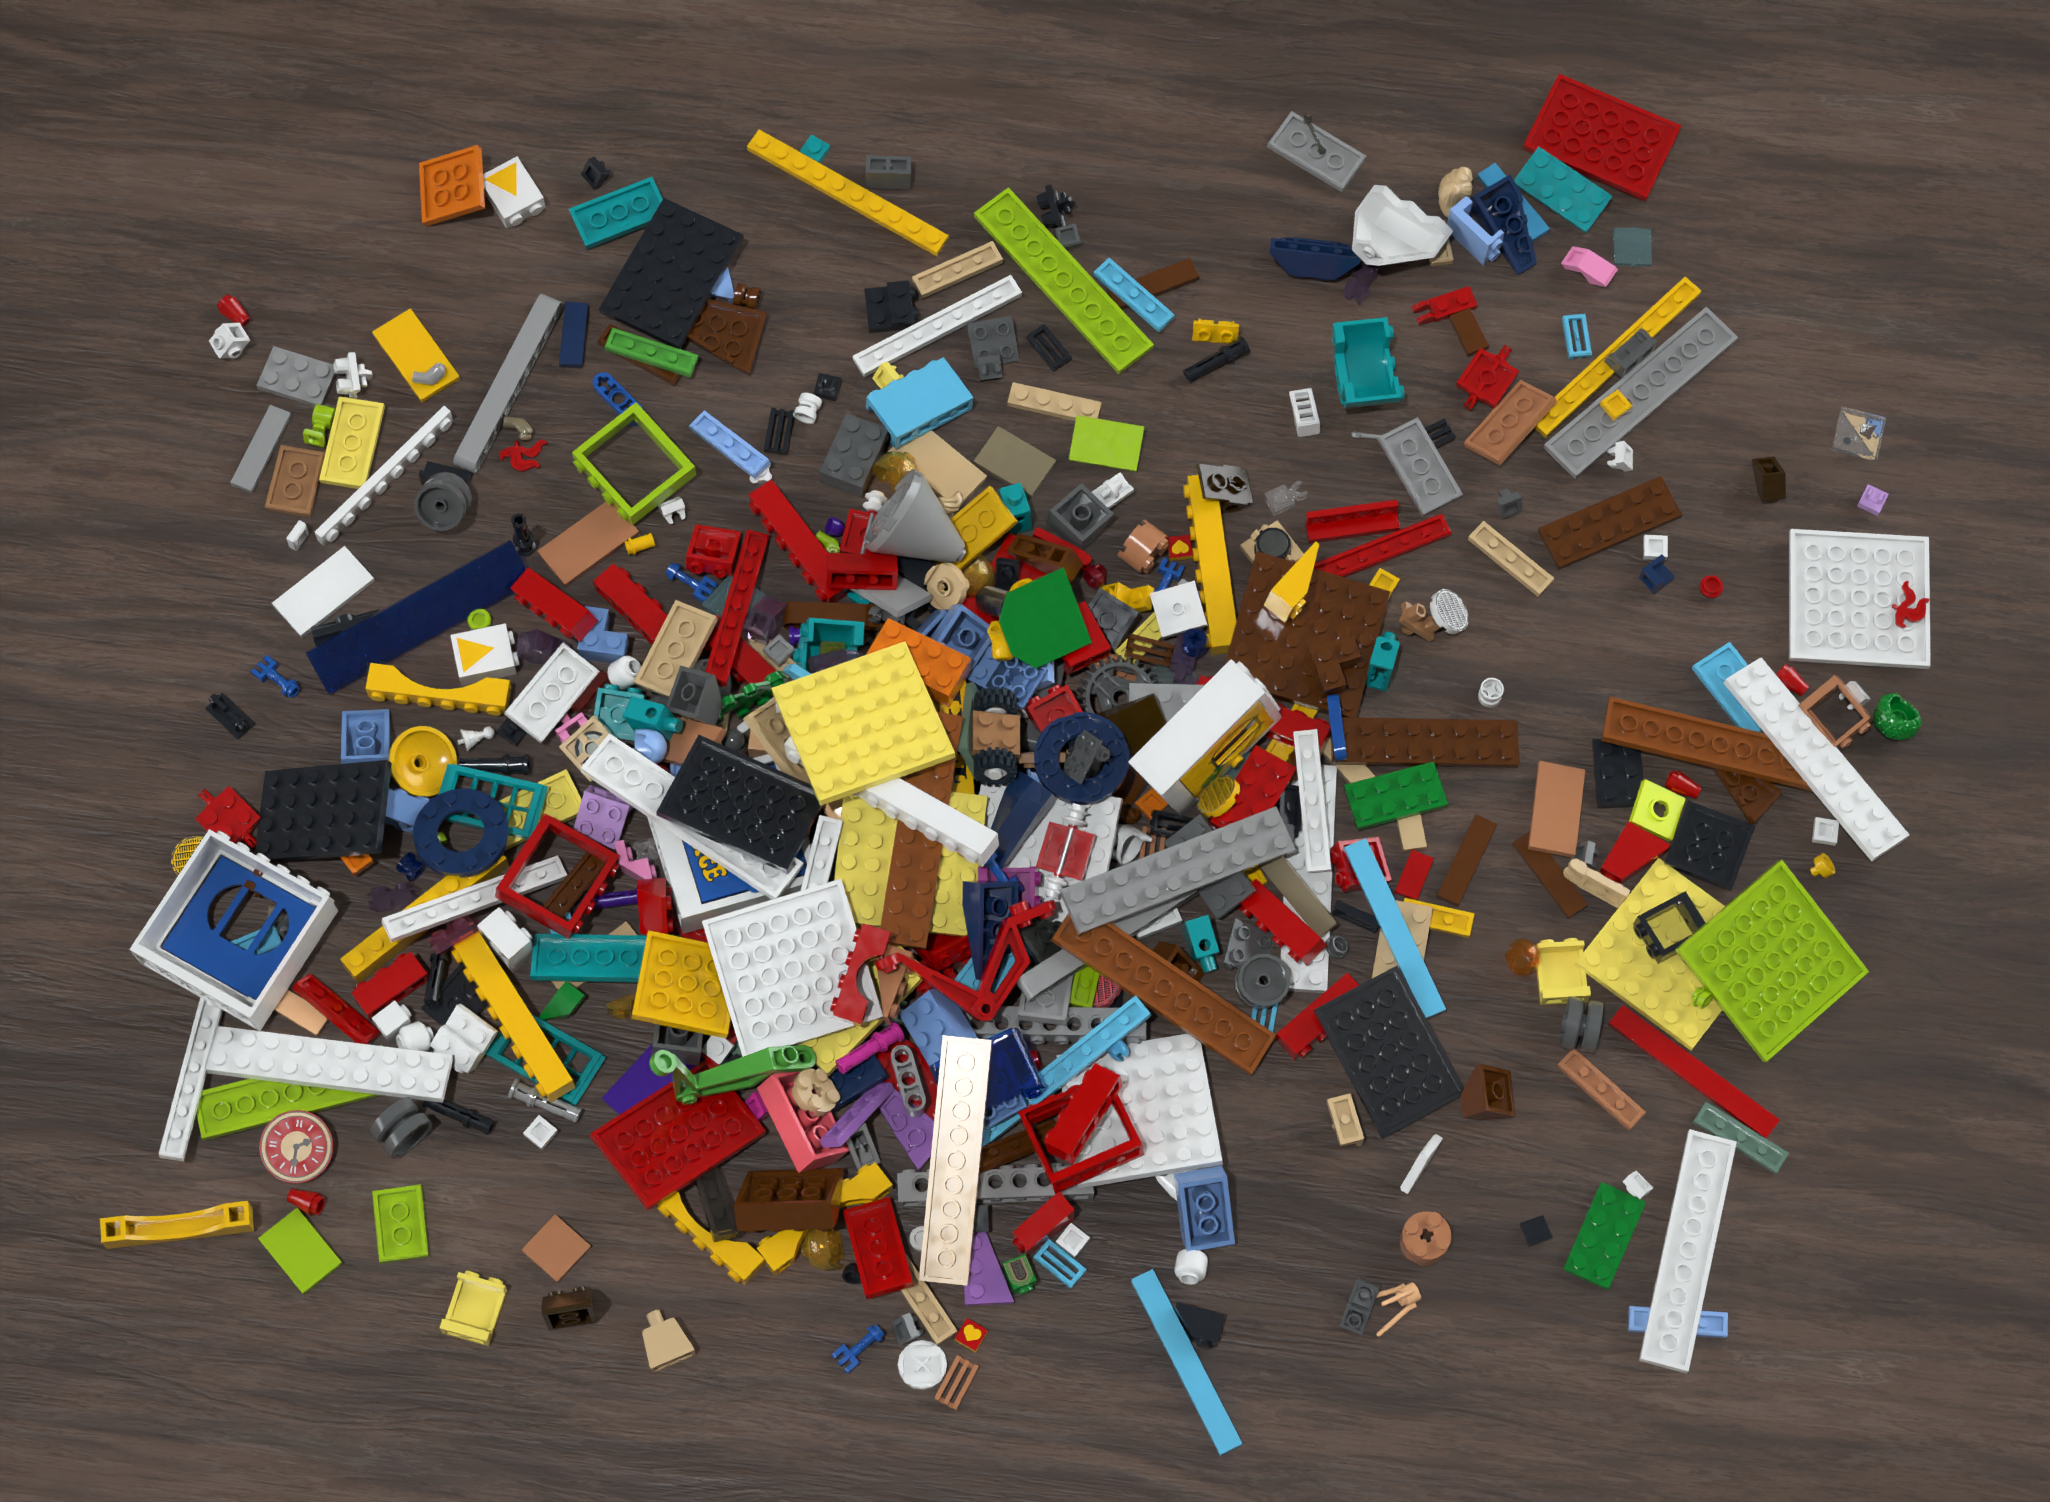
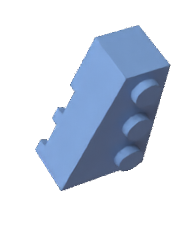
(403, 809)

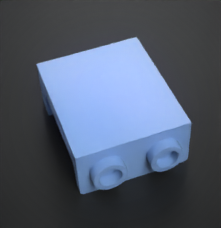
(1471, 235)

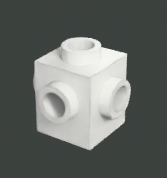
(229, 340)

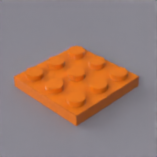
(451, 185)

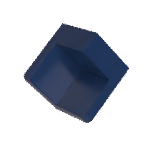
(1656, 575)

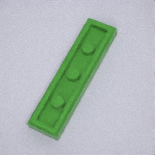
(651, 352)

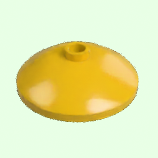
(431, 750)

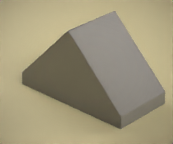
(862, 1148)

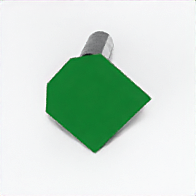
(1037, 618)

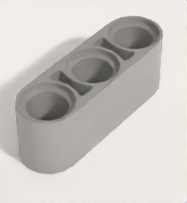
(904, 1070)

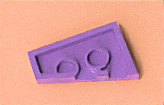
(912, 1132)
(986, 1278)

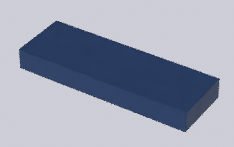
(573, 335)

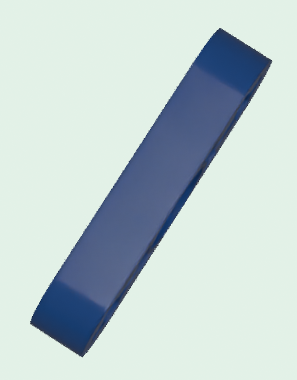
(615, 389)
(1337, 727)

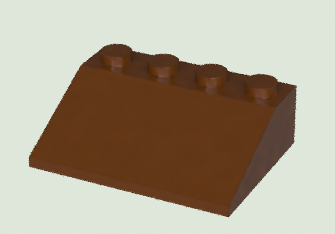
(789, 1200)

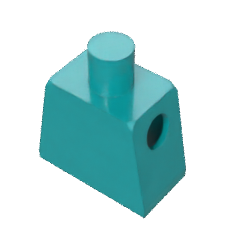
(1017, 503)
(1384, 658)
(651, 715)
(1199, 932)

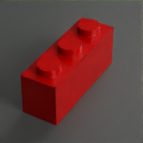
(861, 571)
(390, 984)

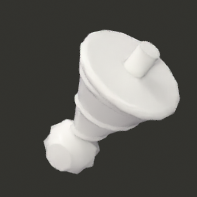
(471, 738)

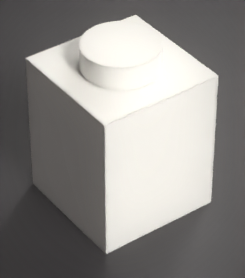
(391, 1020)

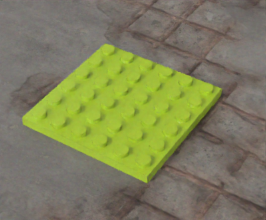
(1772, 960)

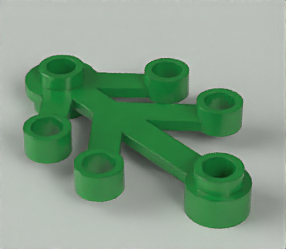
(751, 694)

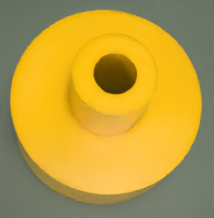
(1823, 866)

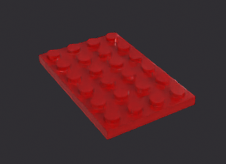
(1603, 136)
(669, 1145)

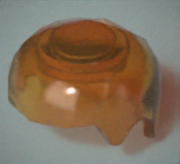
(1523, 957)

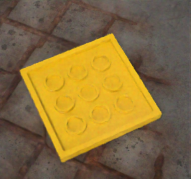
(680, 986)

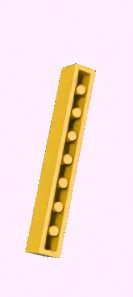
(1212, 566)
(378, 948)
(513, 1016)

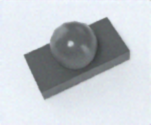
(735, 740)

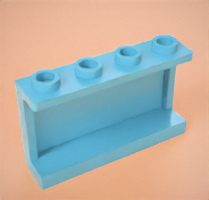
(920, 402)

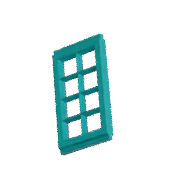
(533, 812)
(584, 1078)

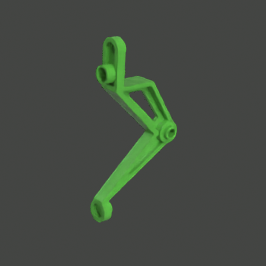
(731, 1076)

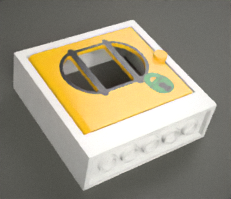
(1202, 731)

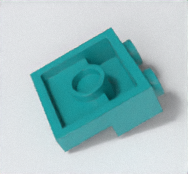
(611, 706)

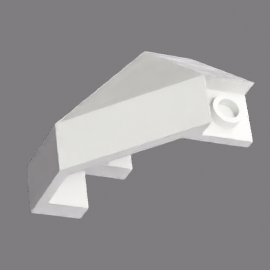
(1395, 230)

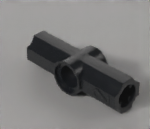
(326, 631)

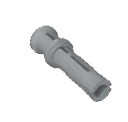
(531, 1098)

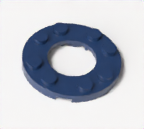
(1069, 728)
(467, 862)

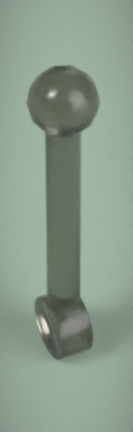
(1307, 119)

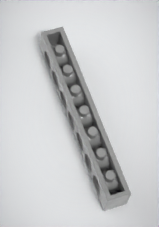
(1061, 1035)
(1032, 1192)

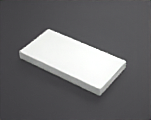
(323, 591)
(551, 692)

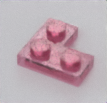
(455, 932)

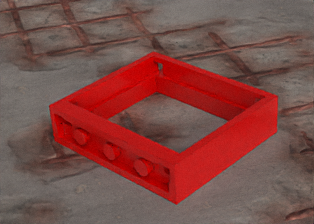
(538, 913)
(1091, 1166)

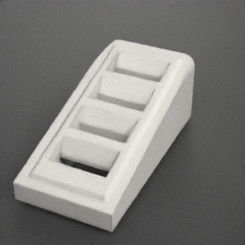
(1308, 425)

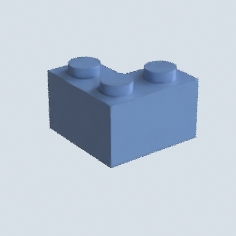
(600, 643)

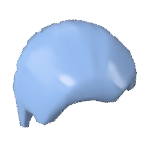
(650, 744)

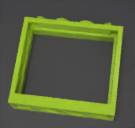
(610, 495)

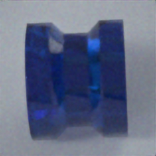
(1194, 648)
(410, 867)

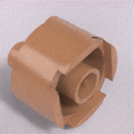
(1143, 547)
(1421, 1251)

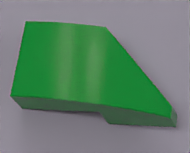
(562, 1003)

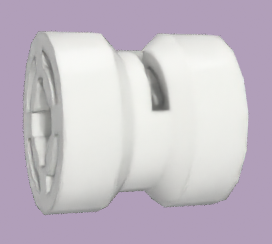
(807, 408)
(1492, 687)

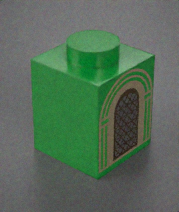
(1019, 1275)

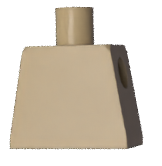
(665, 1342)

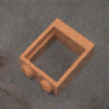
(1820, 696)

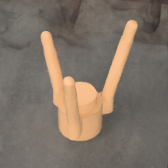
(1405, 1295)

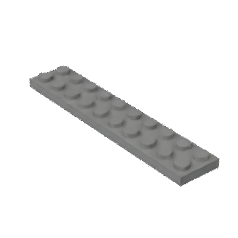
(1645, 388)
(1177, 870)

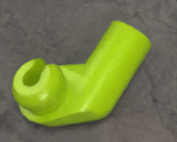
(830, 544)

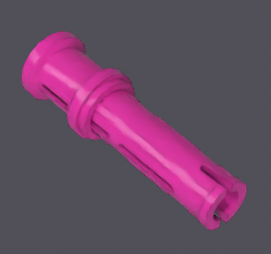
(878, 1043)

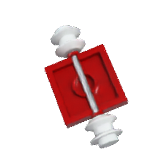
(859, 523)
(1065, 850)

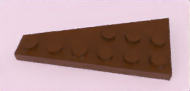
(729, 333)

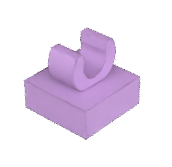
(1872, 500)

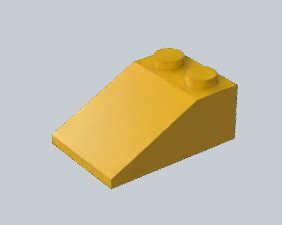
(1289, 593)

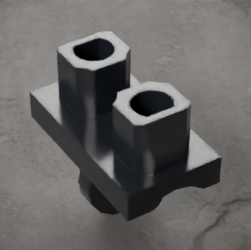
(1051, 199)

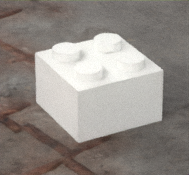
(506, 940)

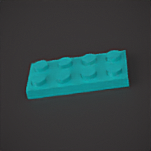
(1562, 190)
(616, 213)

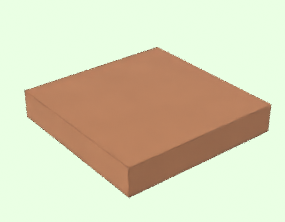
(556, 1248)

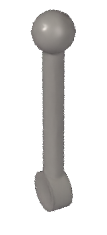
(1358, 434)

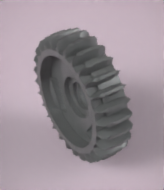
(1105, 684)

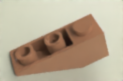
(893, 985)

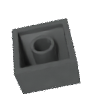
(1079, 517)
(695, 696)

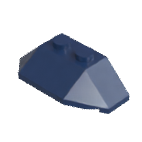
(1313, 257)

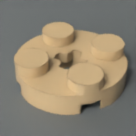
(956, 584)
(821, 1083)

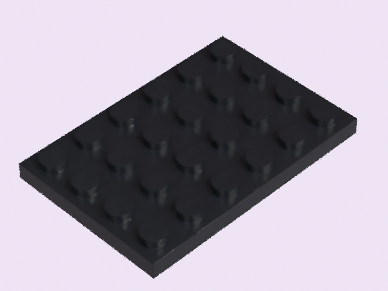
(671, 273)
(741, 804)
(323, 811)
(1389, 1051)

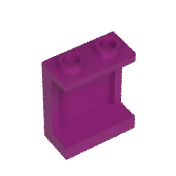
(1028, 876)

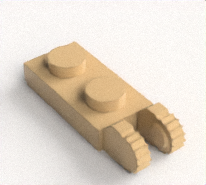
(1595, 883)

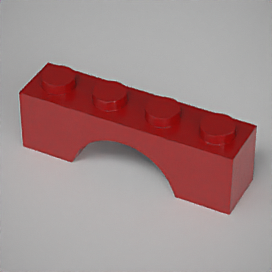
(870, 945)

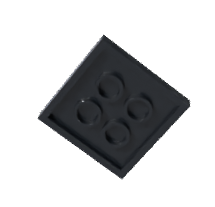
(1709, 845)

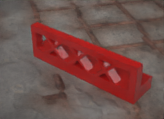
(1352, 521)

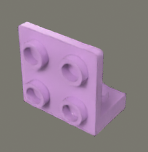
(602, 816)

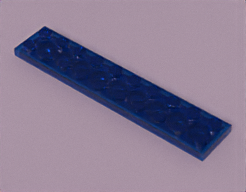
(416, 617)

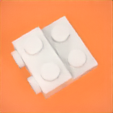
(464, 1038)

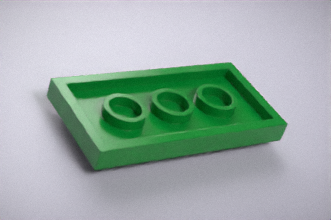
(1395, 796)
(1604, 1236)

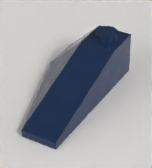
(1502, 209)
(1018, 814)
(984, 909)

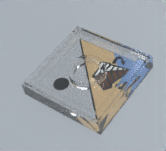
(1858, 433)

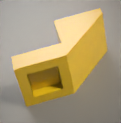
(1137, 598)

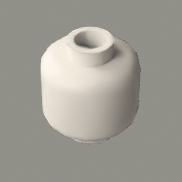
(623, 672)
(415, 1037)
(1191, 1266)

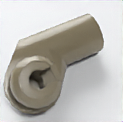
(519, 424)

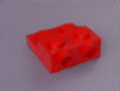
(712, 550)
(1057, 704)
(1345, 874)

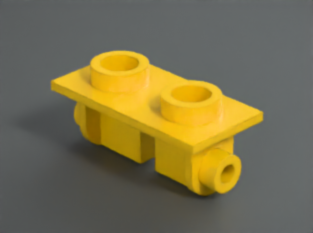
(1218, 333)

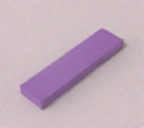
(856, 1115)

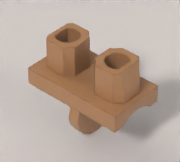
(1417, 621)

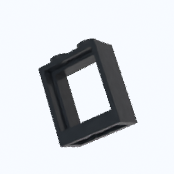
(1643, 930)

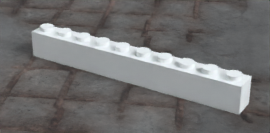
(926, 815)

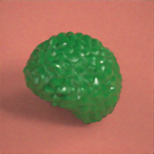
(1896, 717)

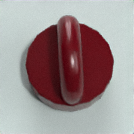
(1094, 577)

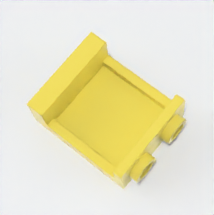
(1558, 974)
(474, 1308)

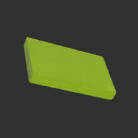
(1106, 443)
(400, 1224)
(300, 1251)

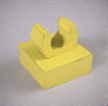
(886, 374)

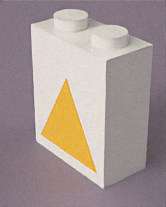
(512, 193)
(484, 654)

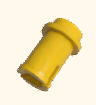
(639, 544)

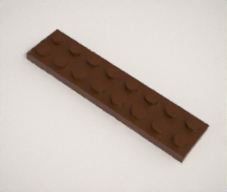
(1429, 740)

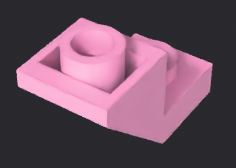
(1593, 267)
(636, 869)

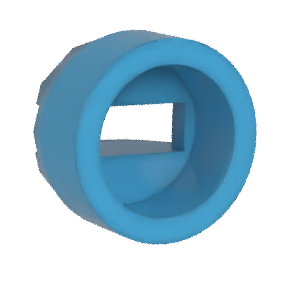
(1118, 1050)

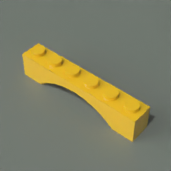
(486, 695)
(866, 1187)
(143, 1230)
(737, 1257)

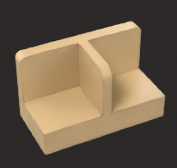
(1345, 1120)

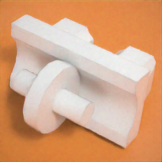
(349, 367)
(1113, 490)

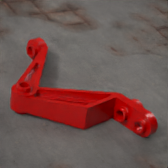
(965, 997)

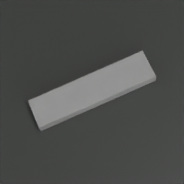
(261, 449)

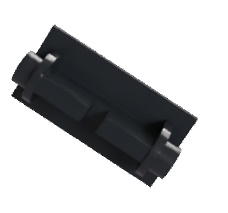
(229, 715)

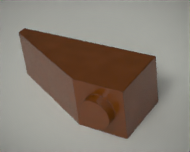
(1045, 555)

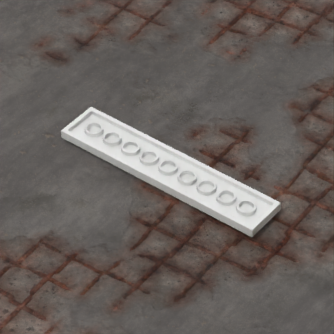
(1816, 759)
(645, 786)
(1314, 976)
(329, 1064)
(1687, 1251)

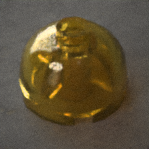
(893, 467)
(979, 575)
(823, 1249)

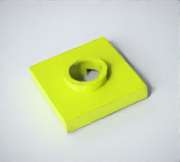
(1644, 815)

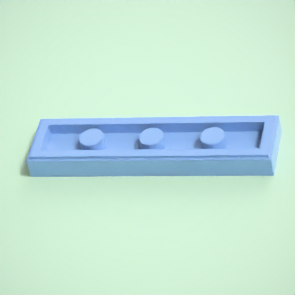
(729, 444)
(1710, 1323)

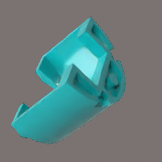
(1364, 363)
(830, 630)

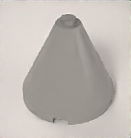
(914, 524)

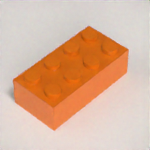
(939, 666)

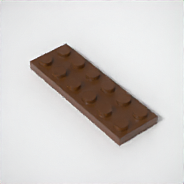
(1610, 522)

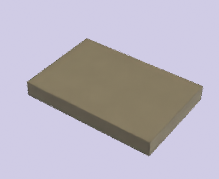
(1014, 461)

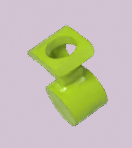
(321, 419)

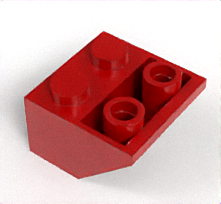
(654, 906)

